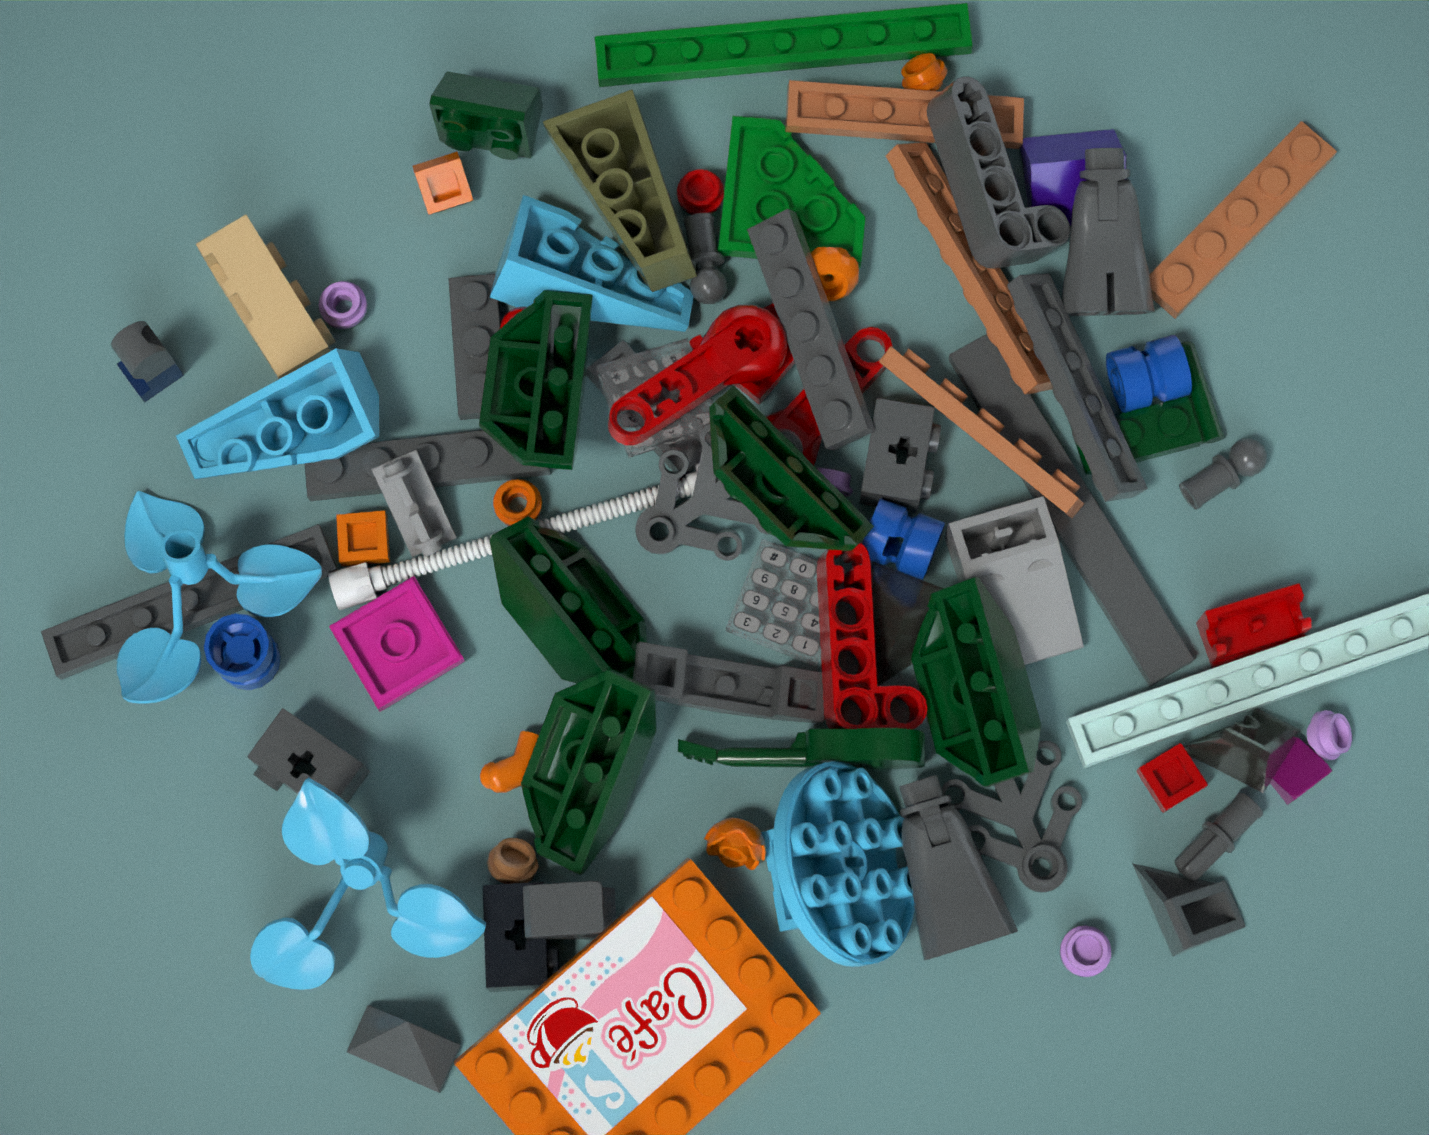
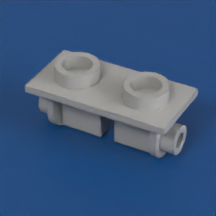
(414, 504)

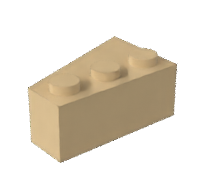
(264, 298)

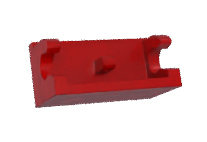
(1253, 625)

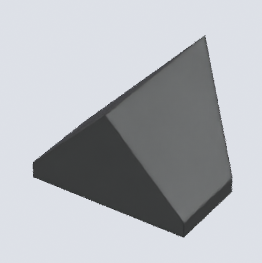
(1189, 910)

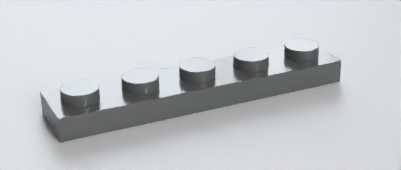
(811, 330)
(1076, 387)
(447, 459)

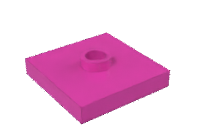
(396, 644)

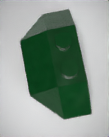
(539, 380)
(778, 480)
(565, 602)
(976, 685)
(587, 765)

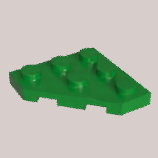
(774, 174)

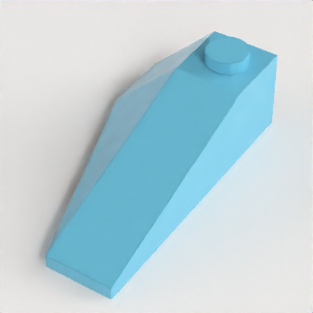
(557, 255)
(293, 421)

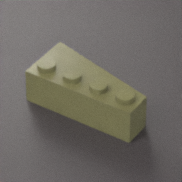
(620, 174)

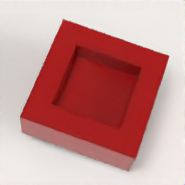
(1171, 778)

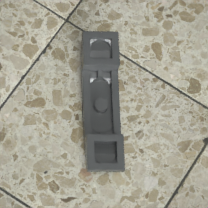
(729, 685)

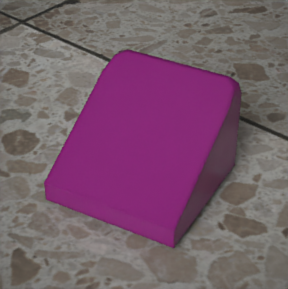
(1299, 772)

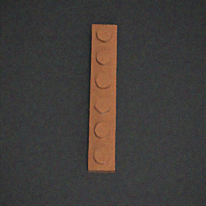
(982, 287)

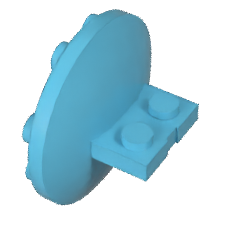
(839, 865)

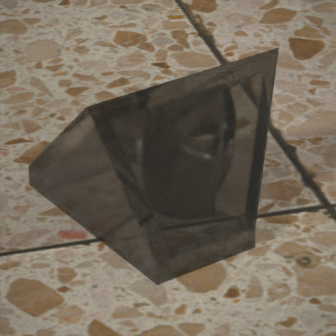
(897, 614)
(1247, 749)

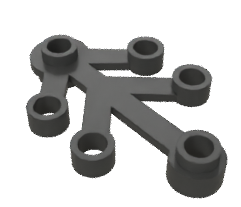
(707, 499)
(1017, 813)

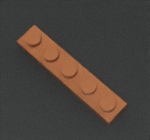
(882, 112)
(1239, 219)
(984, 429)

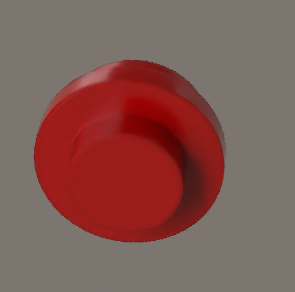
(700, 192)

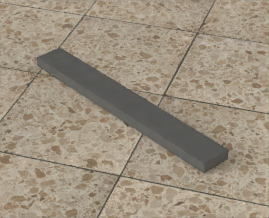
(1086, 536)

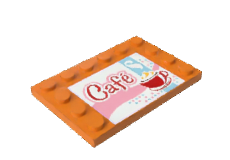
(642, 1022)

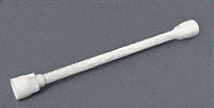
(359, 583)

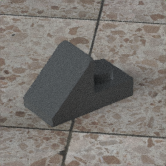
(568, 910)

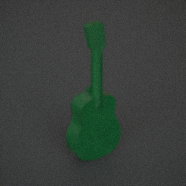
(858, 747)

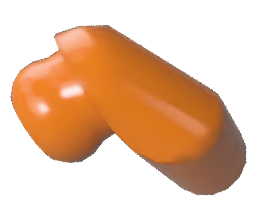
(509, 772)

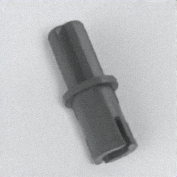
(1218, 837)

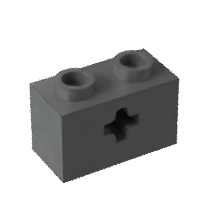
(904, 428)
(288, 743)

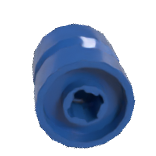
(1155, 371)
(919, 543)
(242, 652)

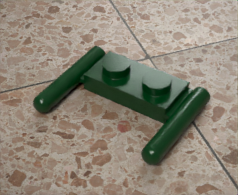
(1171, 424)

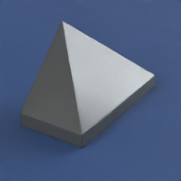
(403, 1048)

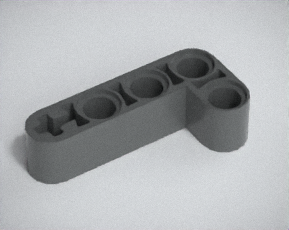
(983, 182)

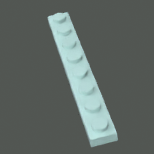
(1251, 682)

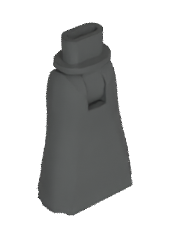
(1106, 248)
(948, 878)

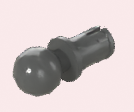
(710, 283)
(1245, 458)

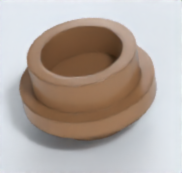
(512, 861)

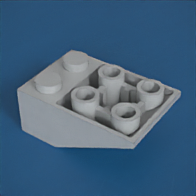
(1023, 570)

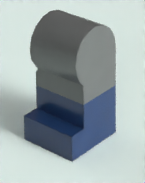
(144, 360)

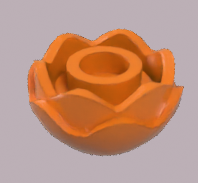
(841, 267)
(736, 843)

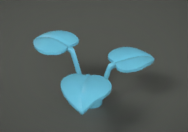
(171, 536)
(326, 828)

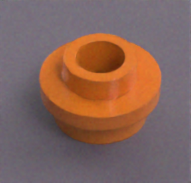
(923, 73)
(513, 489)

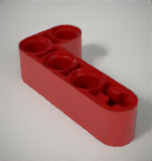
(859, 640)

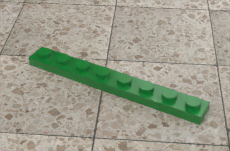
(782, 44)

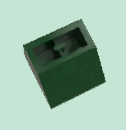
(486, 115)

